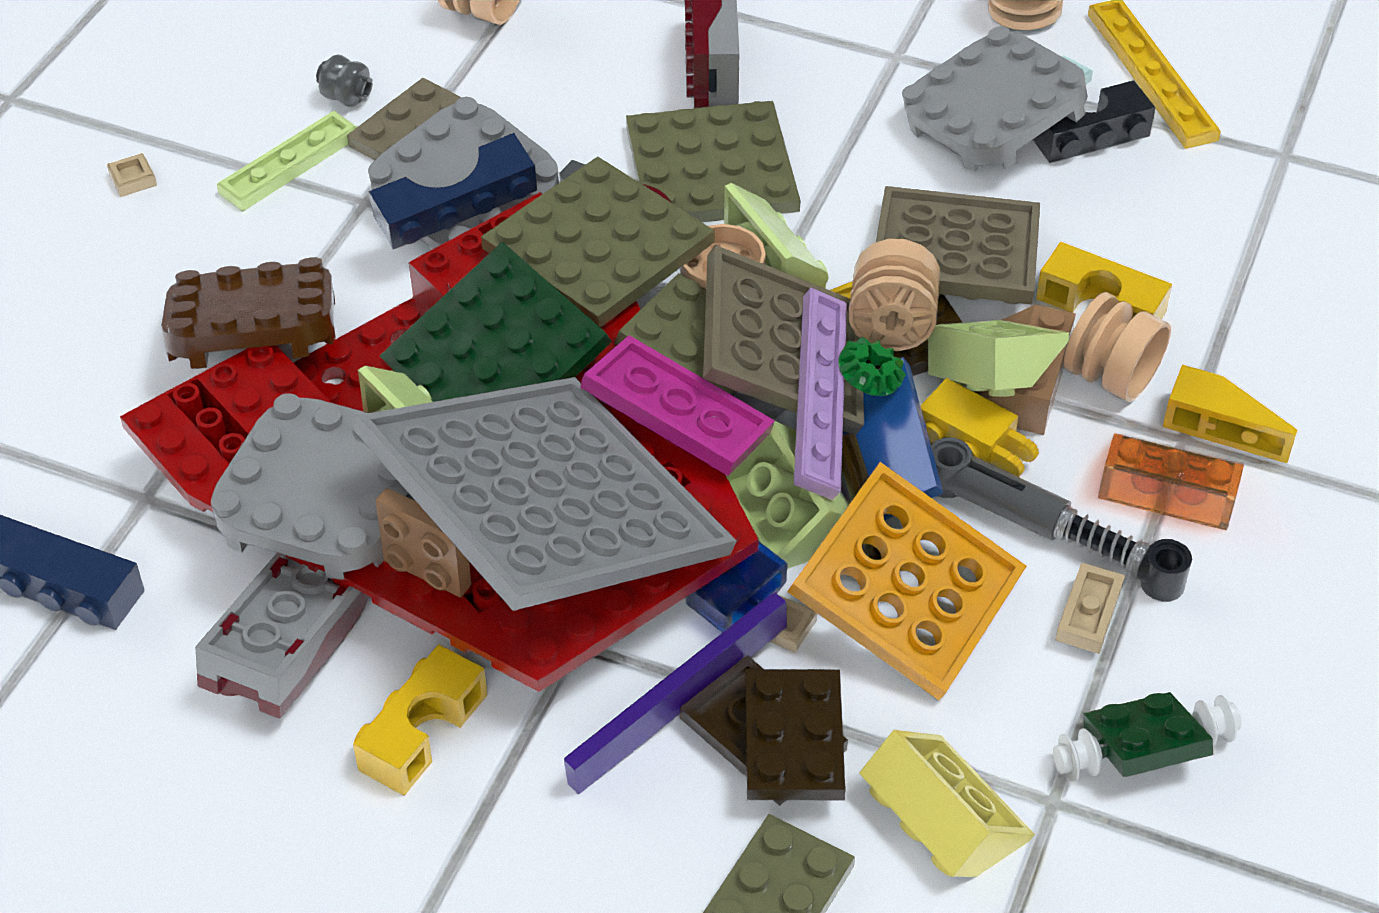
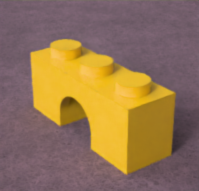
(1078, 275)
(439, 688)

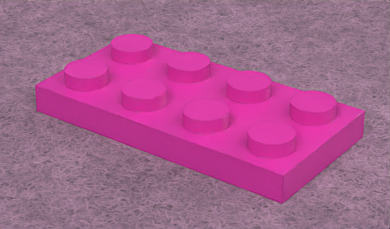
(677, 404)

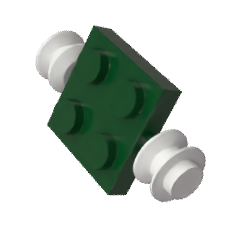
(1146, 735)

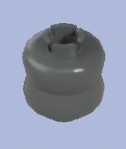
(344, 80)

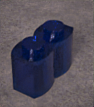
(740, 588)

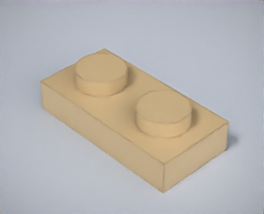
(1090, 608)

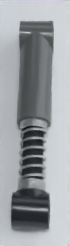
(1159, 566)

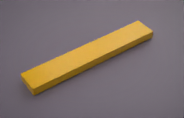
(1154, 74)

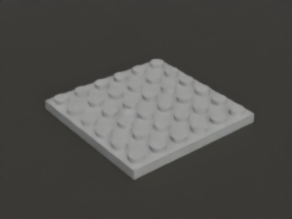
(543, 490)

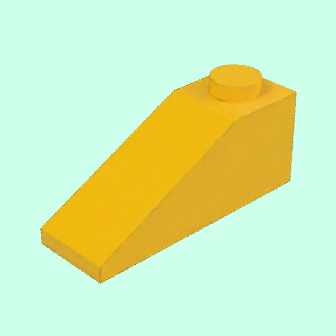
(1223, 413)

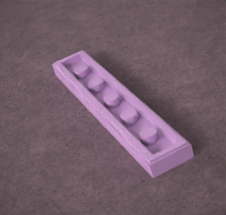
(820, 395)

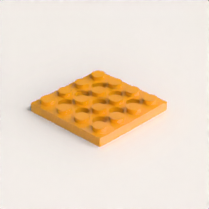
(916, 607)

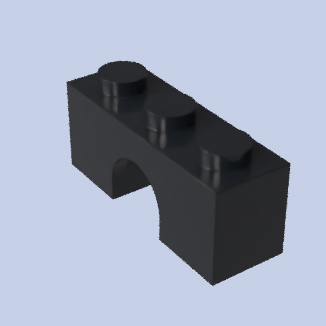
(1121, 117)

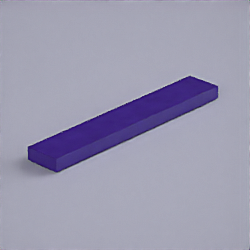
(664, 700)

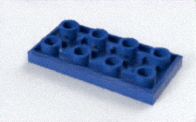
(898, 437)

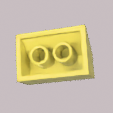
(944, 803)

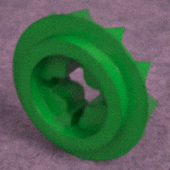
(865, 376)

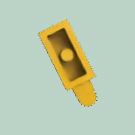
(980, 423)

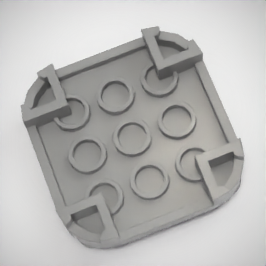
(995, 97)
(447, 152)
(305, 487)

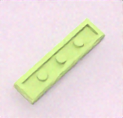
(286, 161)

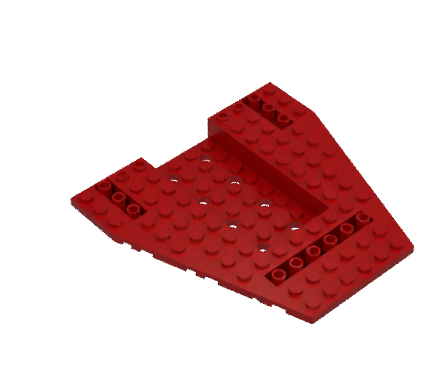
(205, 420)

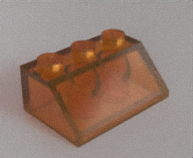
(1170, 480)

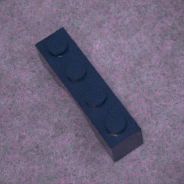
(415, 211)

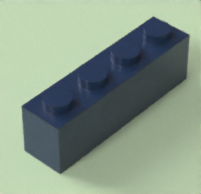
(67, 574)

